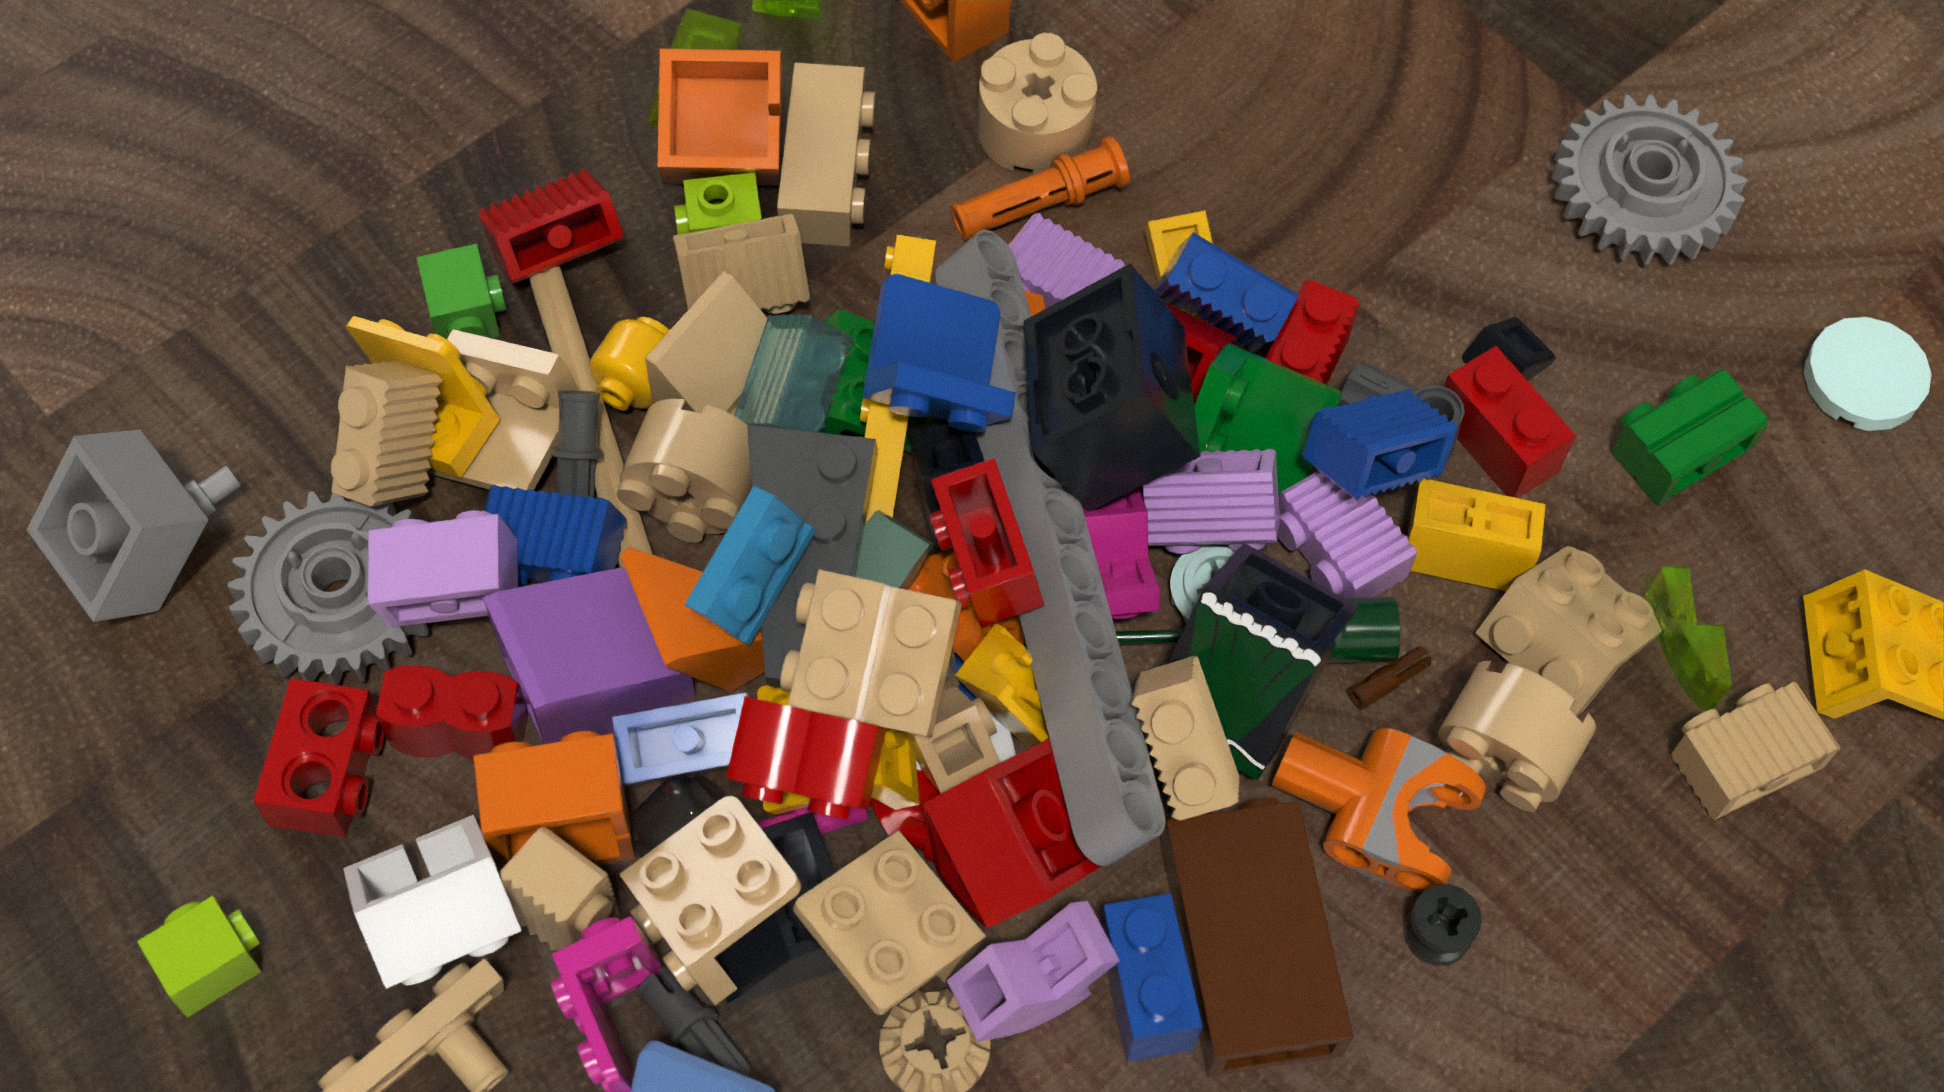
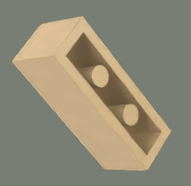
(826, 152)

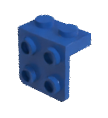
(936, 355)

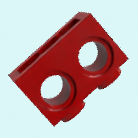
(304, 757)

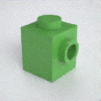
(460, 292)

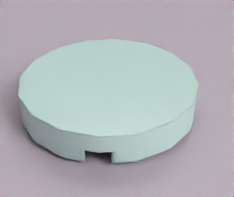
(1867, 373)

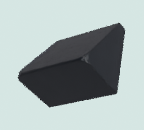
(1516, 343)

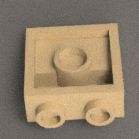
(871, 652)

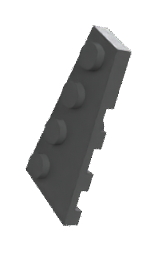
(828, 486)

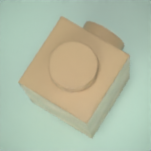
(959, 741)

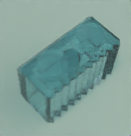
(794, 374)

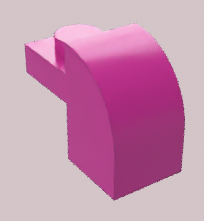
(1121, 552)

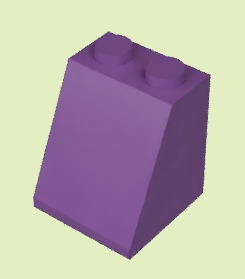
(582, 653)

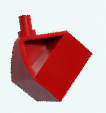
(1002, 837)

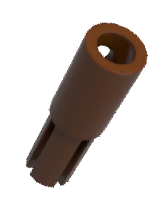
(1386, 680)

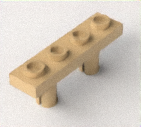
(437, 1028)

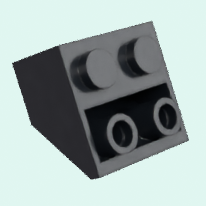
(781, 947)

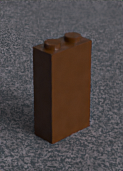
(1255, 938)

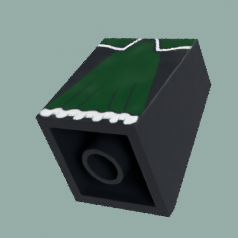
(1261, 649)

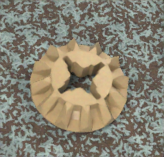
(917, 1069)

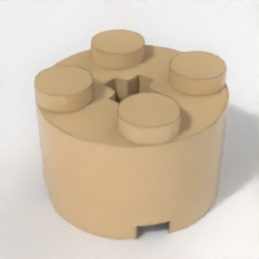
(1035, 103)
(688, 469)
(1517, 733)

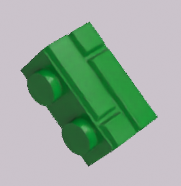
(1688, 434)

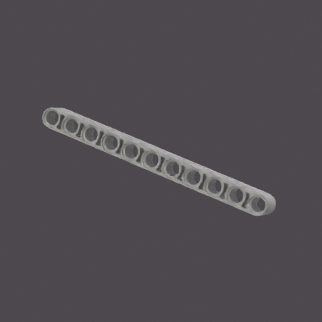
(1072, 637)

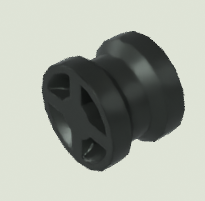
(1434, 938)

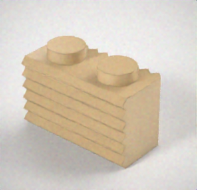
(757, 253)
(384, 432)
(1186, 738)
(1753, 749)
(556, 890)

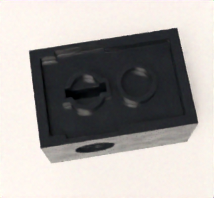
(1110, 389)

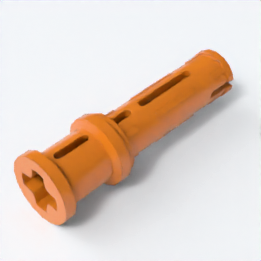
(1065, 181)

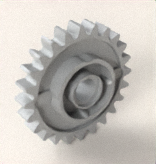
(1649, 179)
(284, 595)

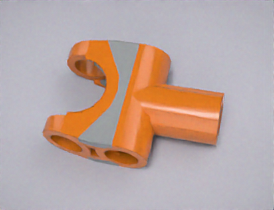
(1374, 801)

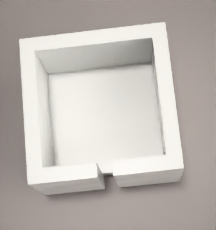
(432, 921)

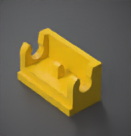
(1474, 534)
(1004, 680)

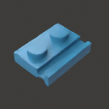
(750, 566)

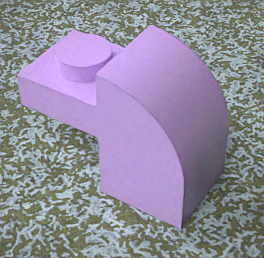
(1035, 978)

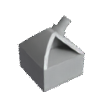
(122, 522)

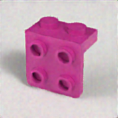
(593, 972)

